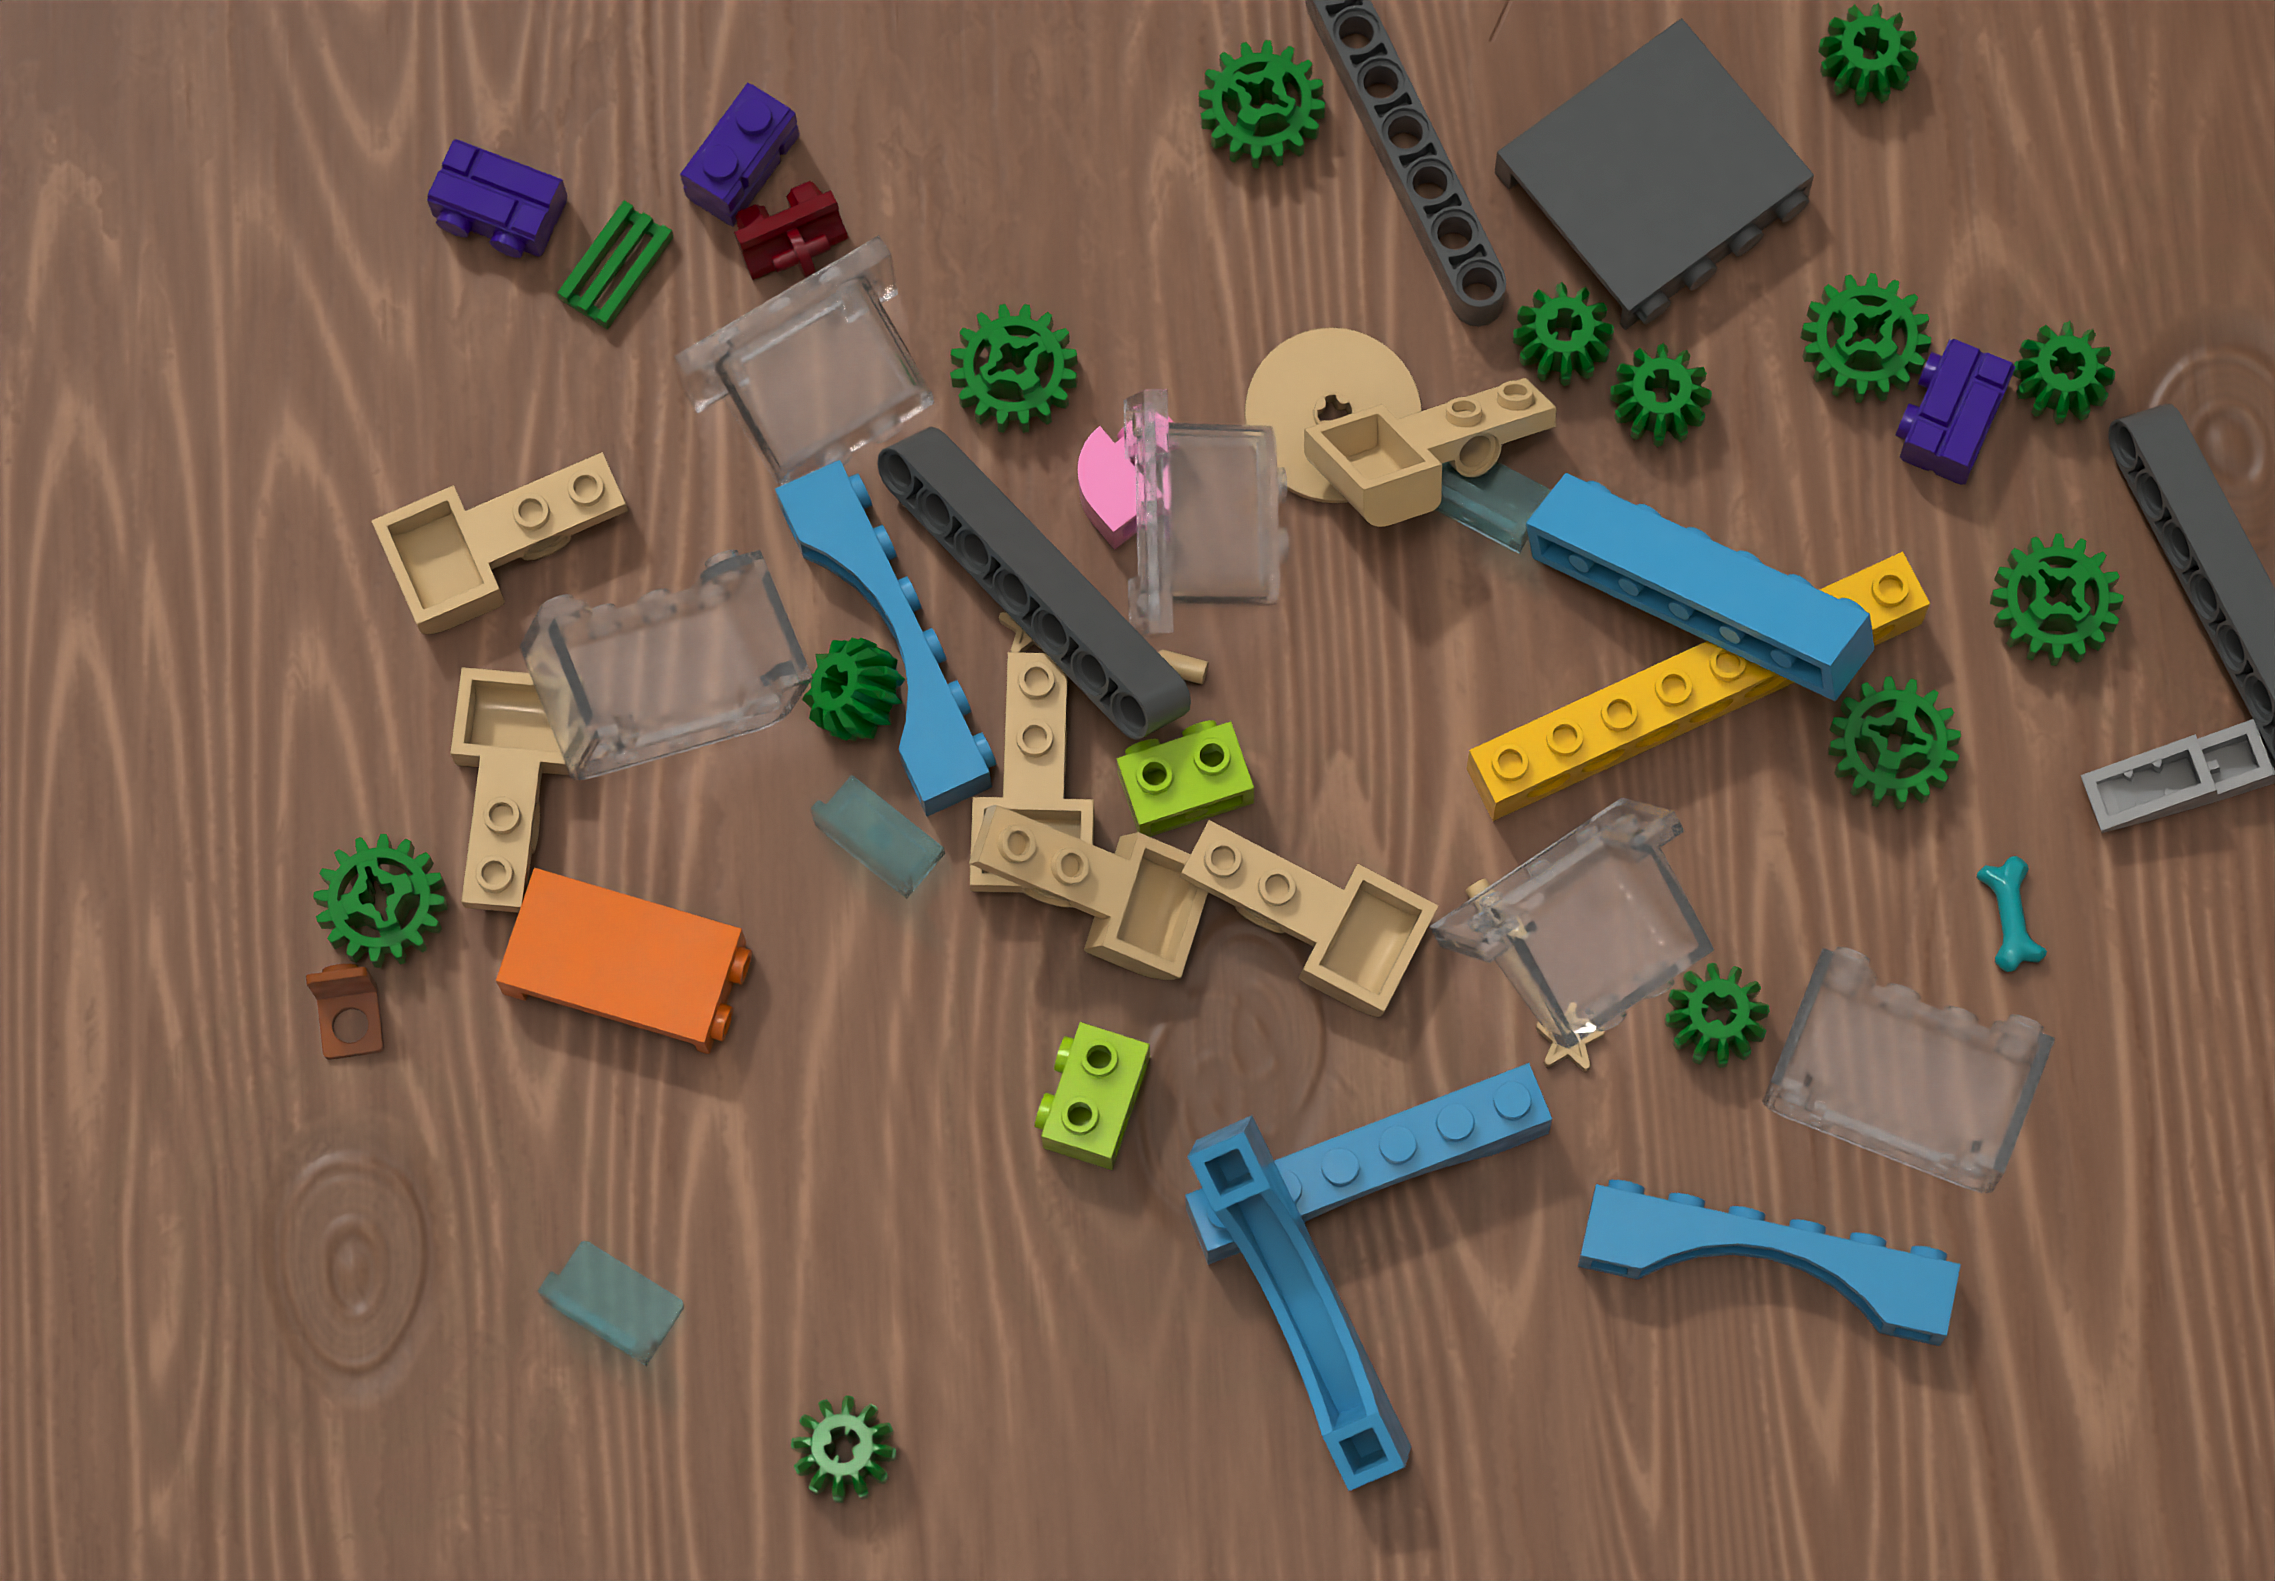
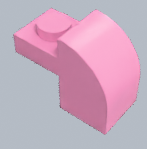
(1108, 486)

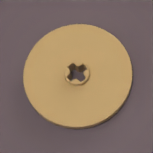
(1317, 369)

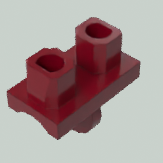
(790, 235)

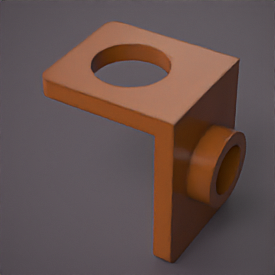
(341, 989)

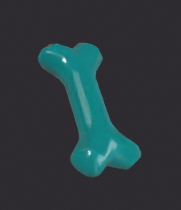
(2006, 885)

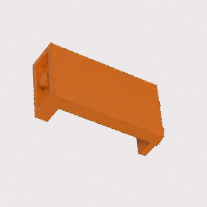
(624, 959)

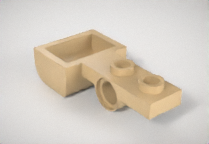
(1395, 465)
(449, 553)
(512, 743)
(1034, 760)
(1136, 896)
(1357, 933)

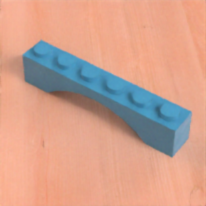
(834, 532)
(1408, 1144)
(1271, 1235)
(1893, 1288)

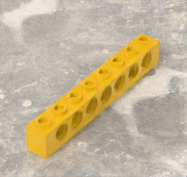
(1664, 702)

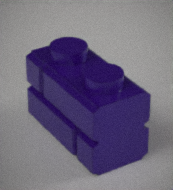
(740, 154)
(496, 199)
(1956, 410)

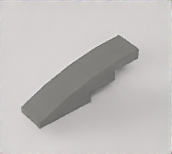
(2180, 776)

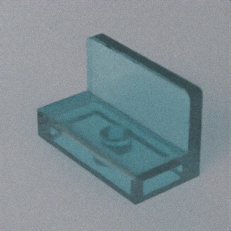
(1492, 503)
(878, 836)
(612, 1301)

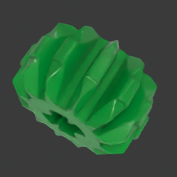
(1846, 60)
(1585, 328)
(2069, 354)
(1639, 400)
(853, 689)
(1719, 994)
(823, 1444)

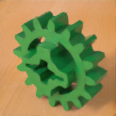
(1250, 82)
(1853, 315)
(1031, 352)
(2070, 617)
(1872, 735)
(358, 907)

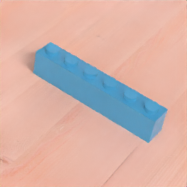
(1701, 585)

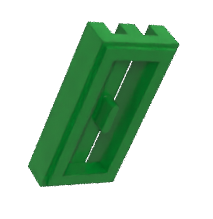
(598, 250)

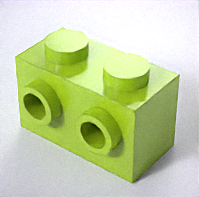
(1185, 778)
(1093, 1095)

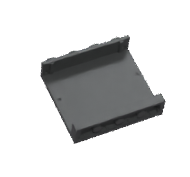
(1658, 172)

